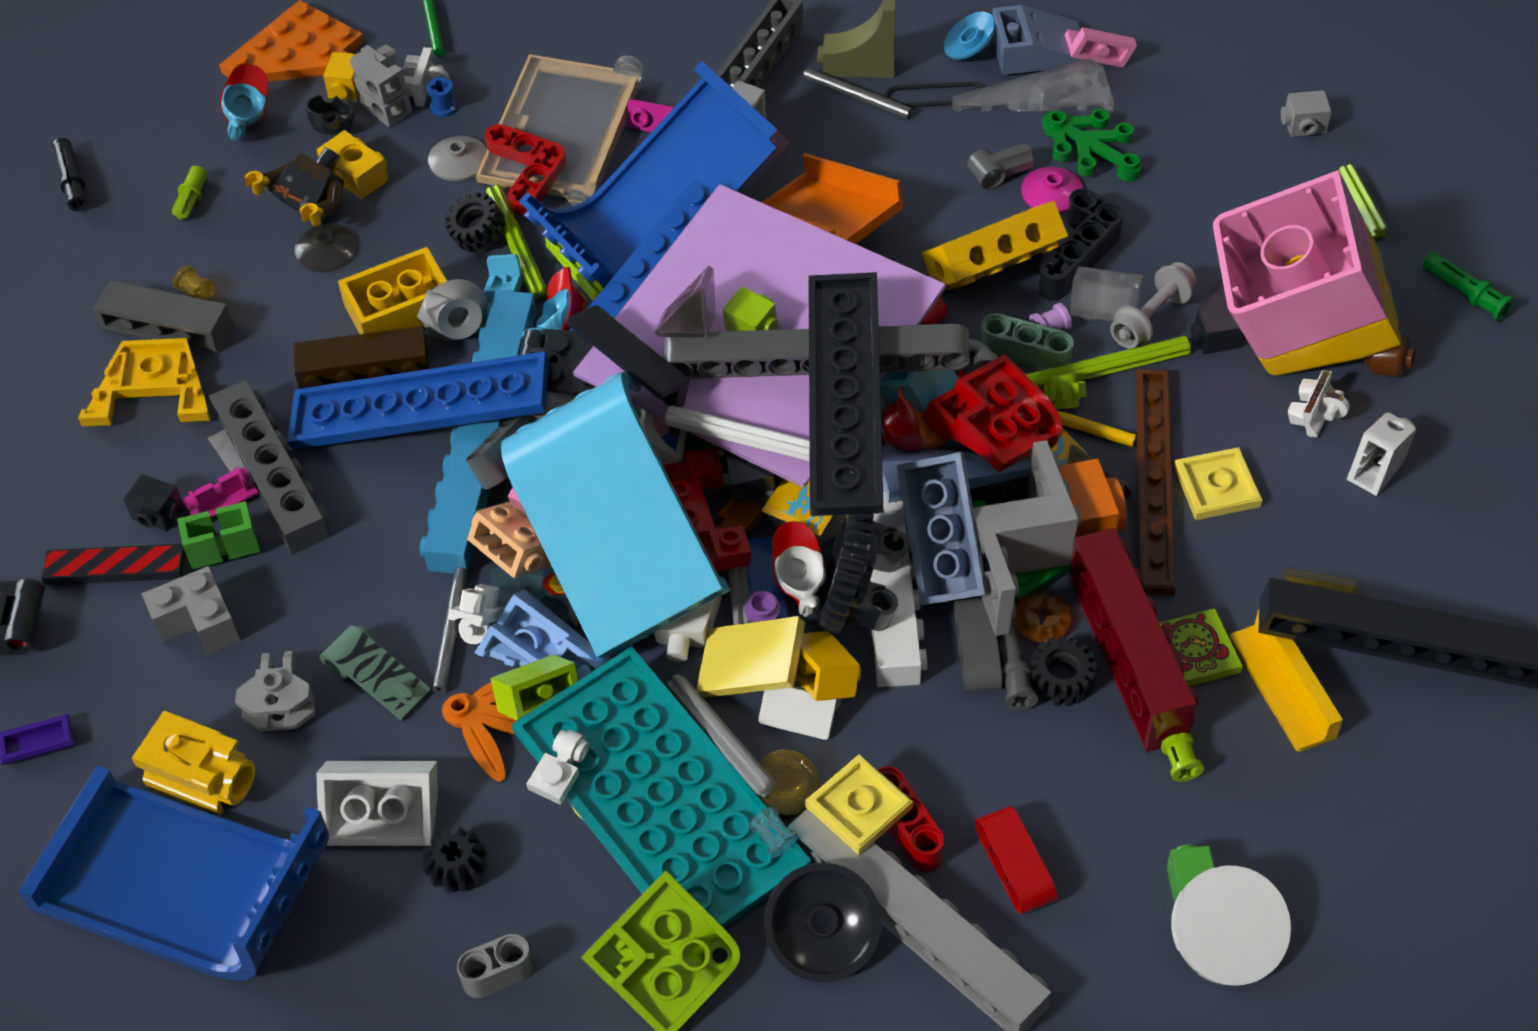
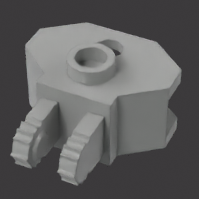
(277, 693)

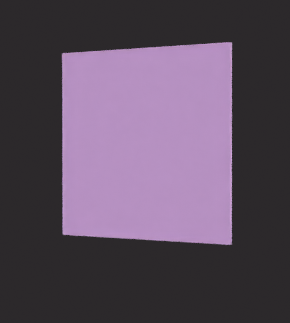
(771, 257)

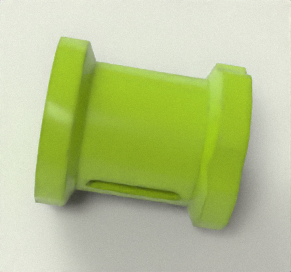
(1182, 757)

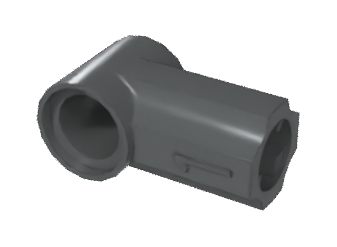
(992, 168)

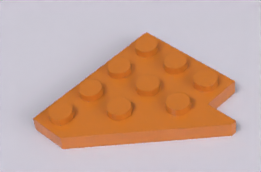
(295, 44)

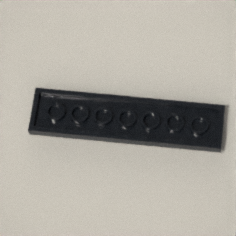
(844, 395)

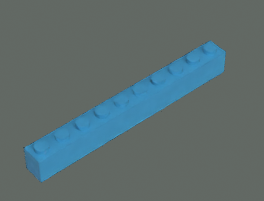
(460, 492)

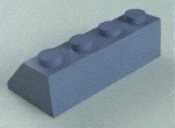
(942, 529)

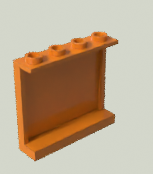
(839, 198)

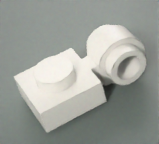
(556, 775)

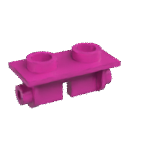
(645, 115)
(229, 490)

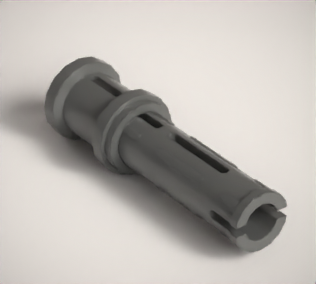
(1015, 672)

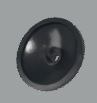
(827, 951)

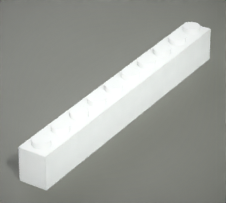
(897, 646)

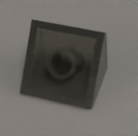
(692, 310)

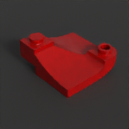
(995, 414)

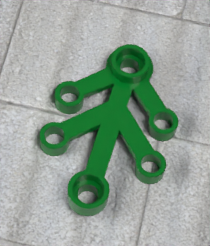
(1060, 124)

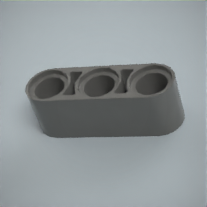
(487, 458)
(977, 646)

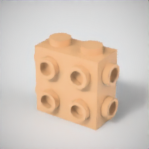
(508, 539)

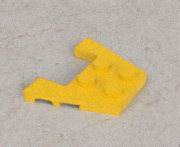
(148, 370)

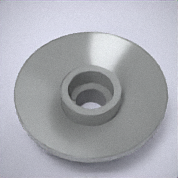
(457, 158)

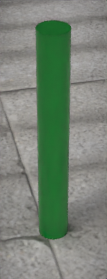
(433, 27)

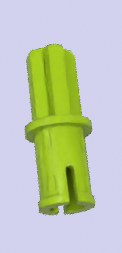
(189, 192)

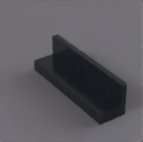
(631, 355)

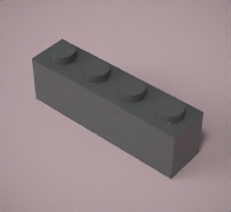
(163, 315)

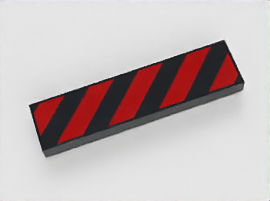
(113, 564)

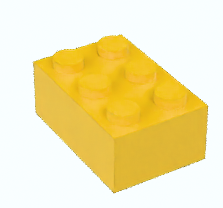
(391, 292)

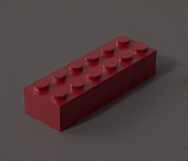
(1131, 638)

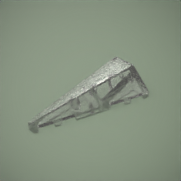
(1056, 88)

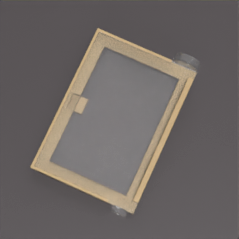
(572, 106)

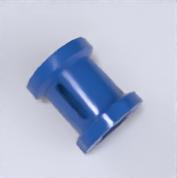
(442, 101)

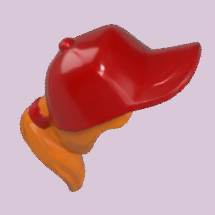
(906, 428)

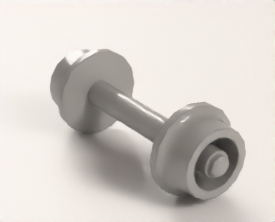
(1132, 325)

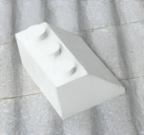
(378, 802)

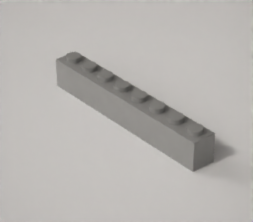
(935, 930)

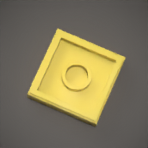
(1217, 483)
(859, 804)

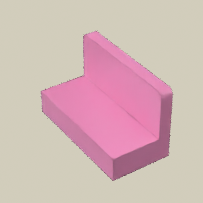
(1100, 46)

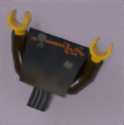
(304, 186)

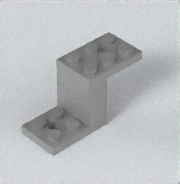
(1025, 535)

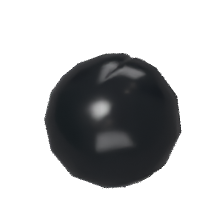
(330, 116)

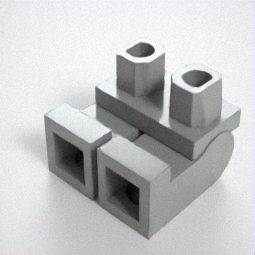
(381, 86)

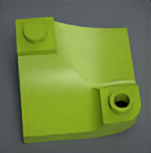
(663, 955)

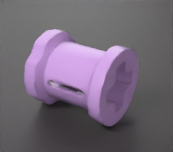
(1056, 318)

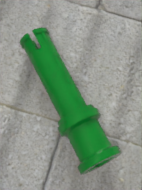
(1479, 292)

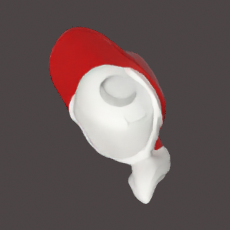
(798, 565)

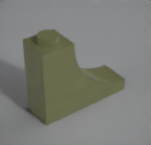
(862, 50)

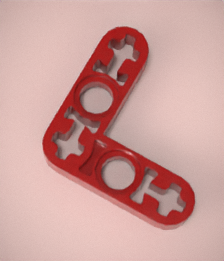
(534, 159)

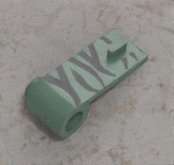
(375, 670)

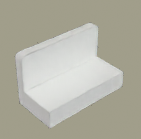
(798, 712)

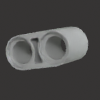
(492, 959)

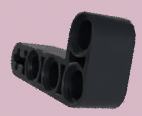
(1096, 231)

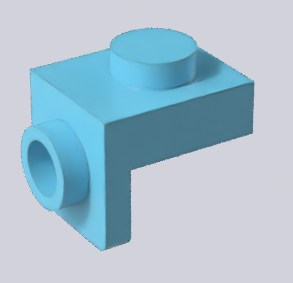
(504, 275)

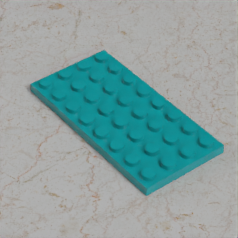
(660, 789)

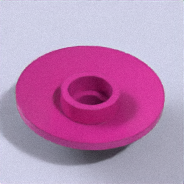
(1049, 185)

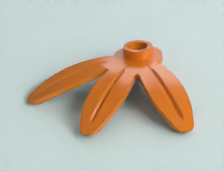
(476, 713)

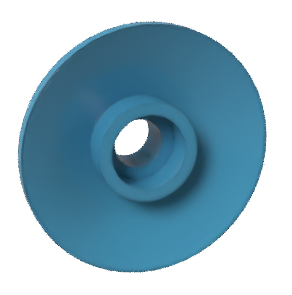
(969, 35)

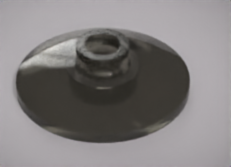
(326, 248)

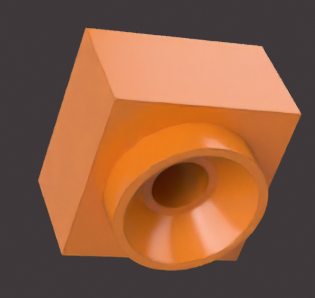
(1097, 497)

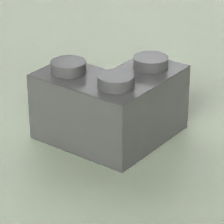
(190, 605)

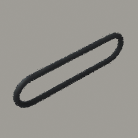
(935, 85)

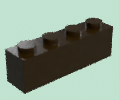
(359, 356)

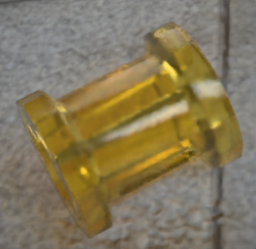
(189, 281)

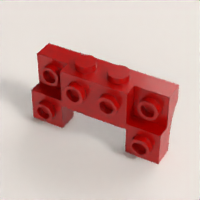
(701, 471)

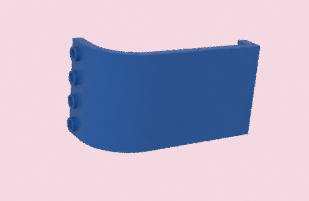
(704, 137)
(172, 877)

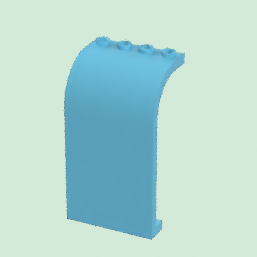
(609, 517)

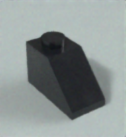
(1215, 325)

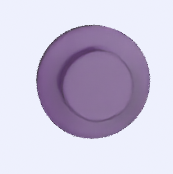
(762, 607)

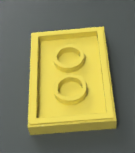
(751, 657)

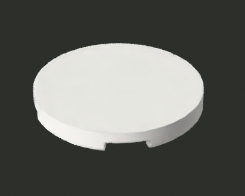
(1231, 925)

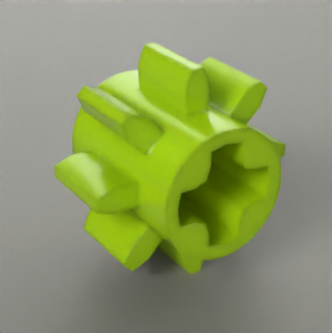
(1065, 390)

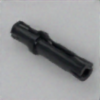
(69, 175)

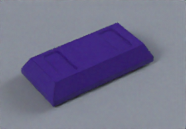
(35, 739)

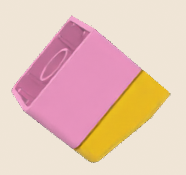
(1306, 278)

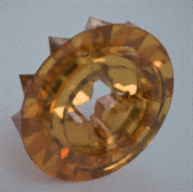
(1056, 622)

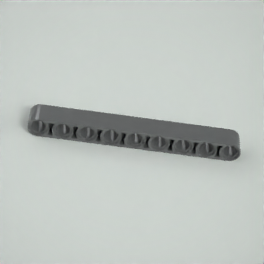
(787, 351)

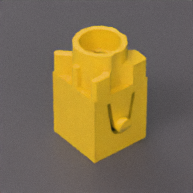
(197, 767)

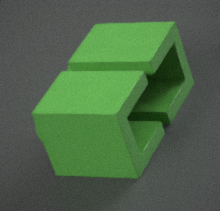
(206, 547)

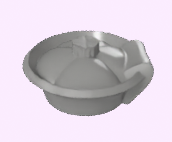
(453, 310)

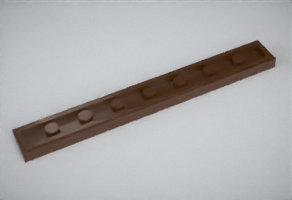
(1154, 482)

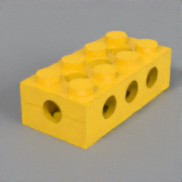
(996, 246)

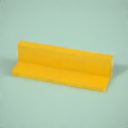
(1288, 687)

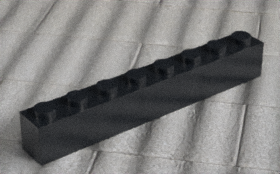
(1399, 632)

